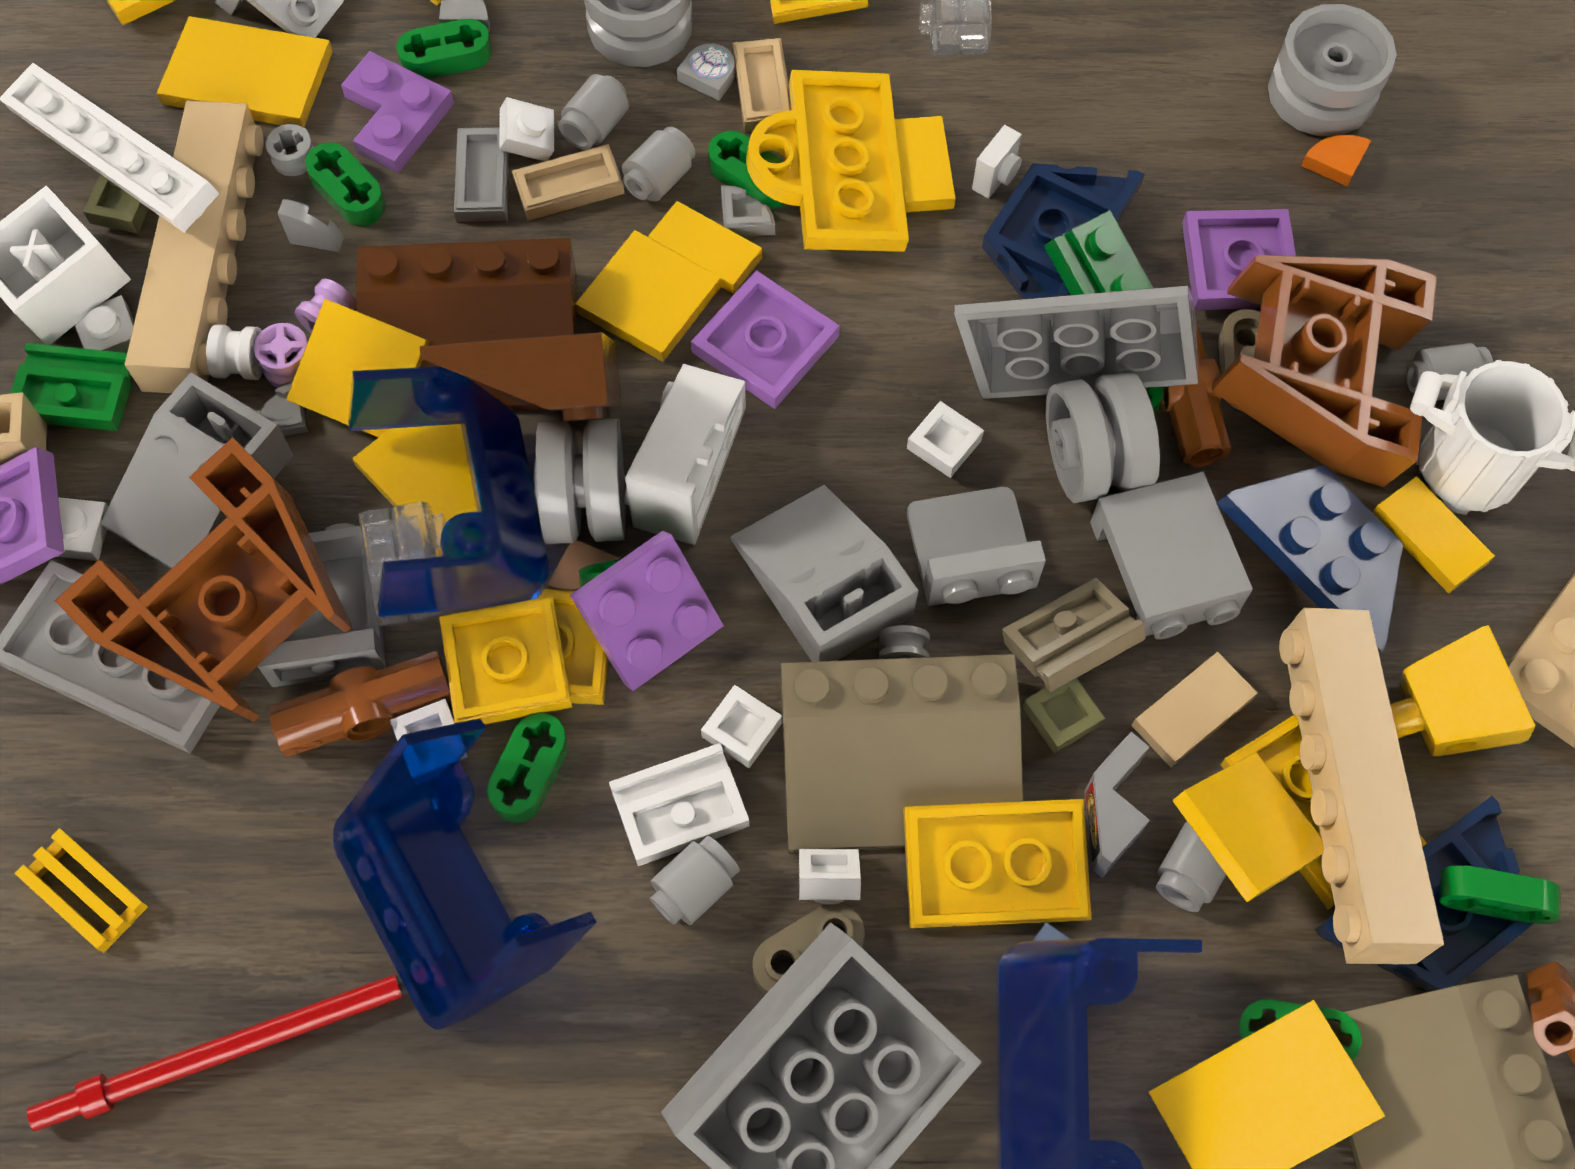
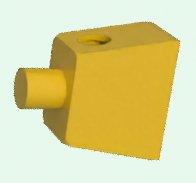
(1463, 698)

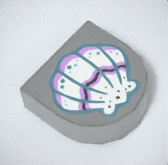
(708, 70)

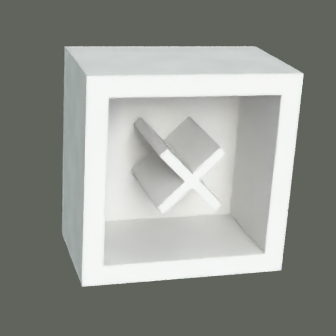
(53, 267)

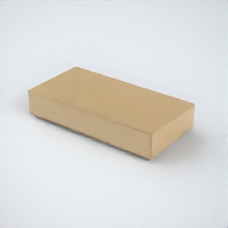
(761, 80)
(568, 182)
(1194, 709)

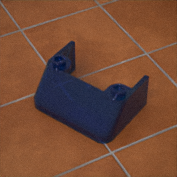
(488, 553)
(430, 891)
(1045, 1045)

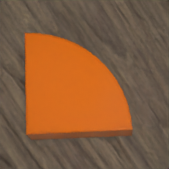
(1337, 157)

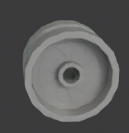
(639, 30)
(1331, 69)
(1102, 435)
(575, 481)

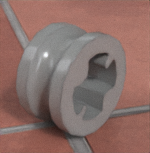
(284, 137)
(904, 642)

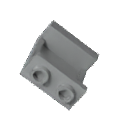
(1173, 554)
(317, 646)

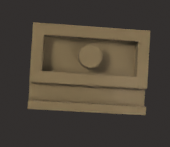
(1073, 634)

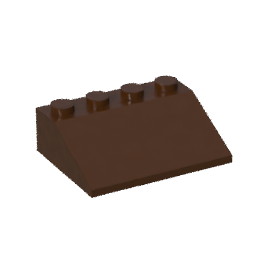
(472, 292)
(552, 371)

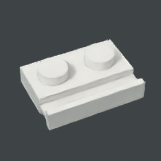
(679, 804)

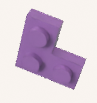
(404, 109)

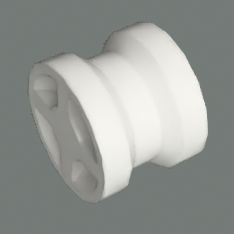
(232, 352)

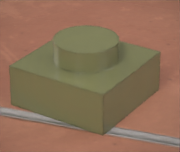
(114, 207)
(1063, 714)

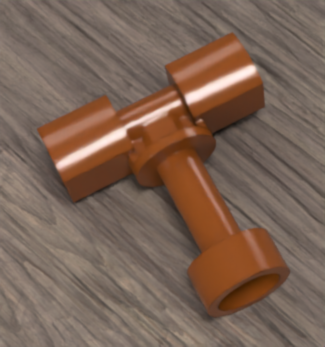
(1552, 1008)

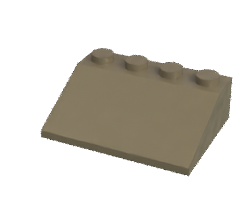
(892, 738)
(1457, 1083)

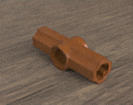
(1198, 415)
(358, 704)

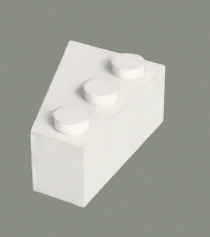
(685, 453)

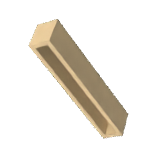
(192, 269)
(1359, 789)

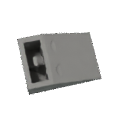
(156, 499)
(827, 574)

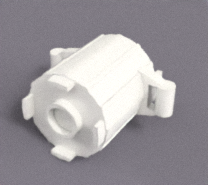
(1491, 433)

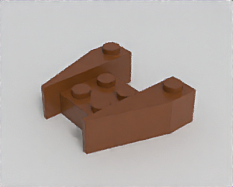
(1320, 356)
(225, 598)

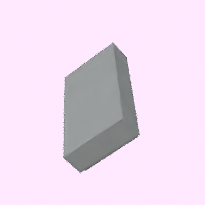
(481, 176)

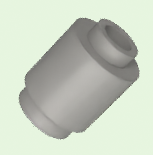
(593, 111)
(658, 164)
(1446, 360)
(1189, 872)
(693, 881)

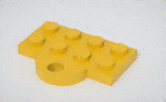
(836, 162)

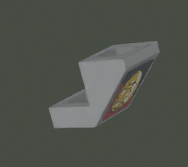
(1111, 818)

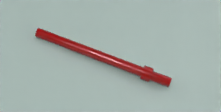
(100, 1093)

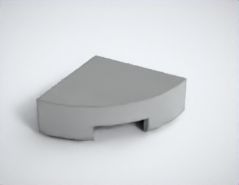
(463, 9)
(745, 214)
(307, 230)
(288, 415)

